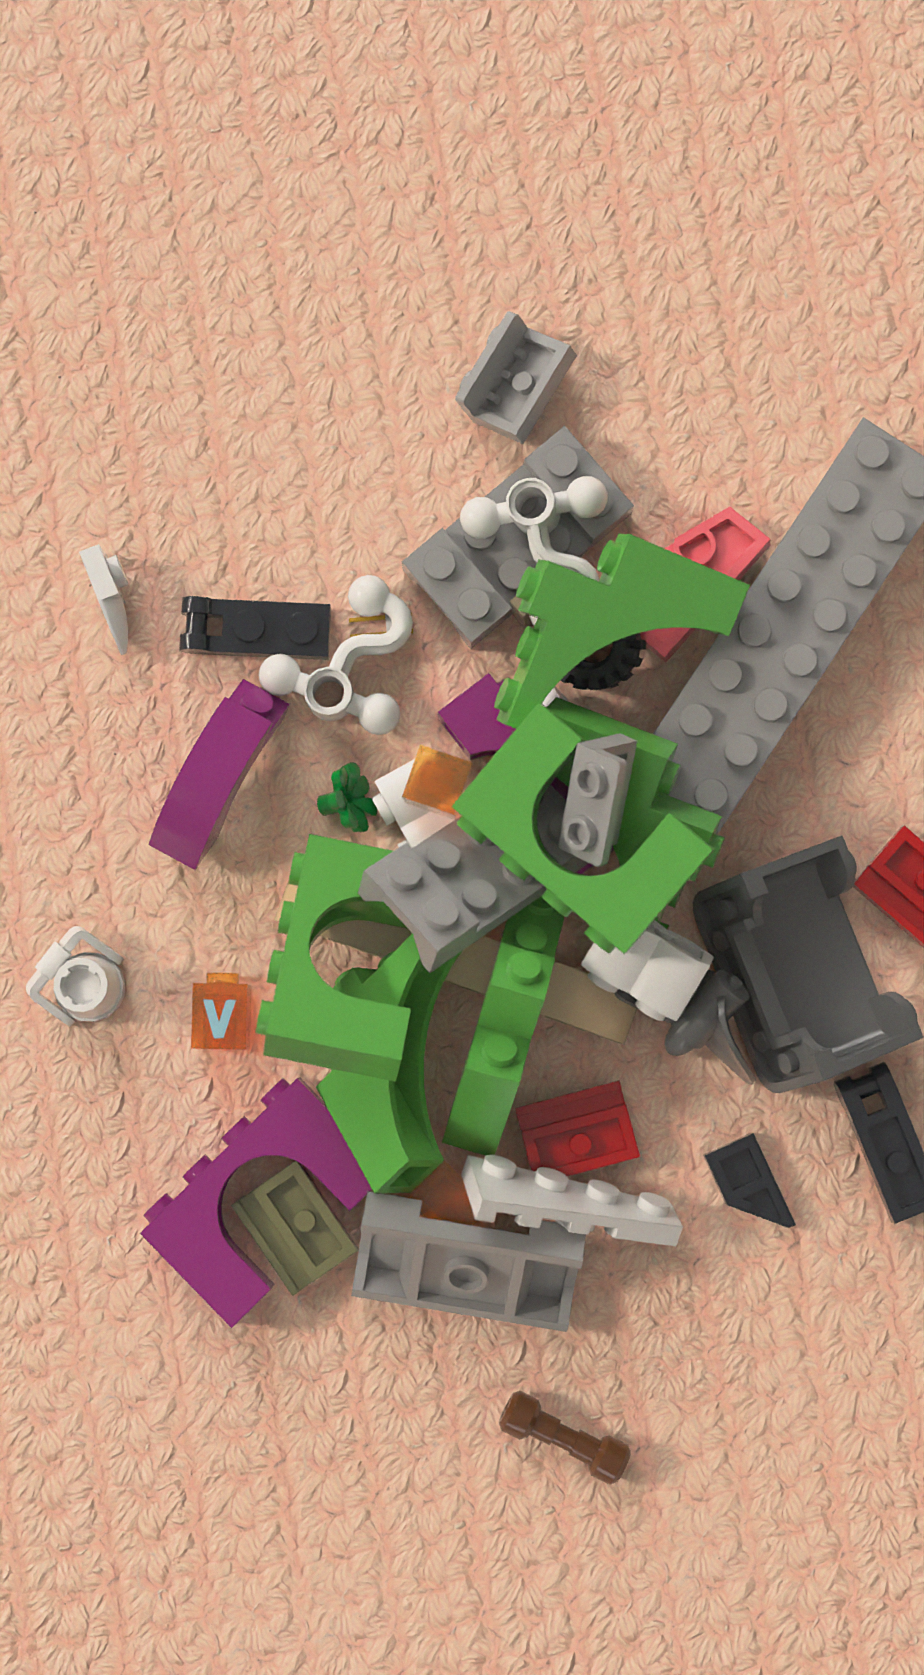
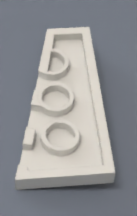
(530, 1195)

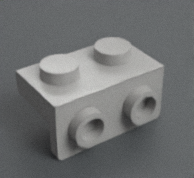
(514, 378)
(597, 797)

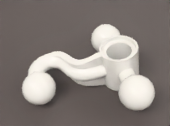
(584, 498)
(378, 711)

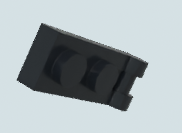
(257, 628)
(886, 1141)

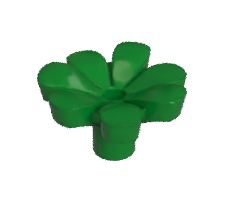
(348, 798)

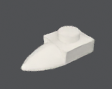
(107, 579)

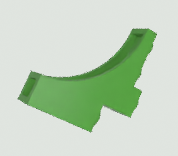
(576, 615)
(648, 789)
(504, 1029)
(383, 1118)

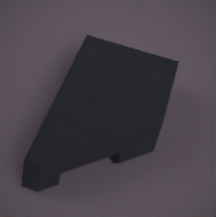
(747, 1180)

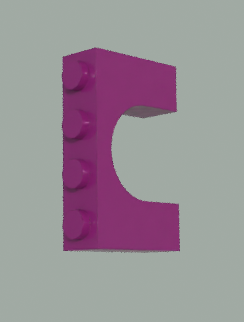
(192, 1227)

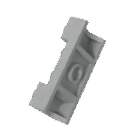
(479, 577)
(458, 889)
(466, 1266)

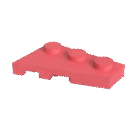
(721, 543)

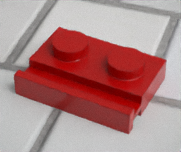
(896, 882)
(578, 1130)

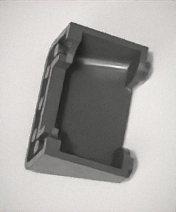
(803, 969)

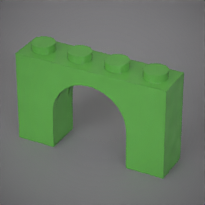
(505, 808)
(307, 1016)

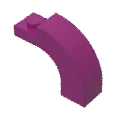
(215, 772)

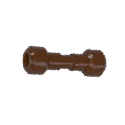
(604, 1456)

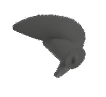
(706, 1021)

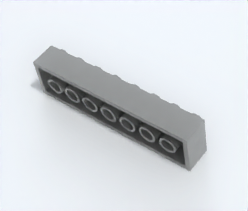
(795, 619)

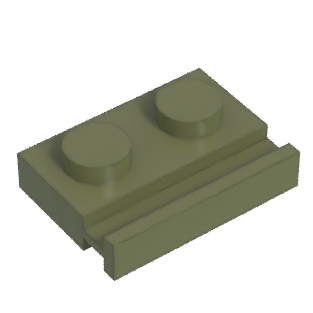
(295, 1227)

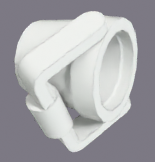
(84, 984)

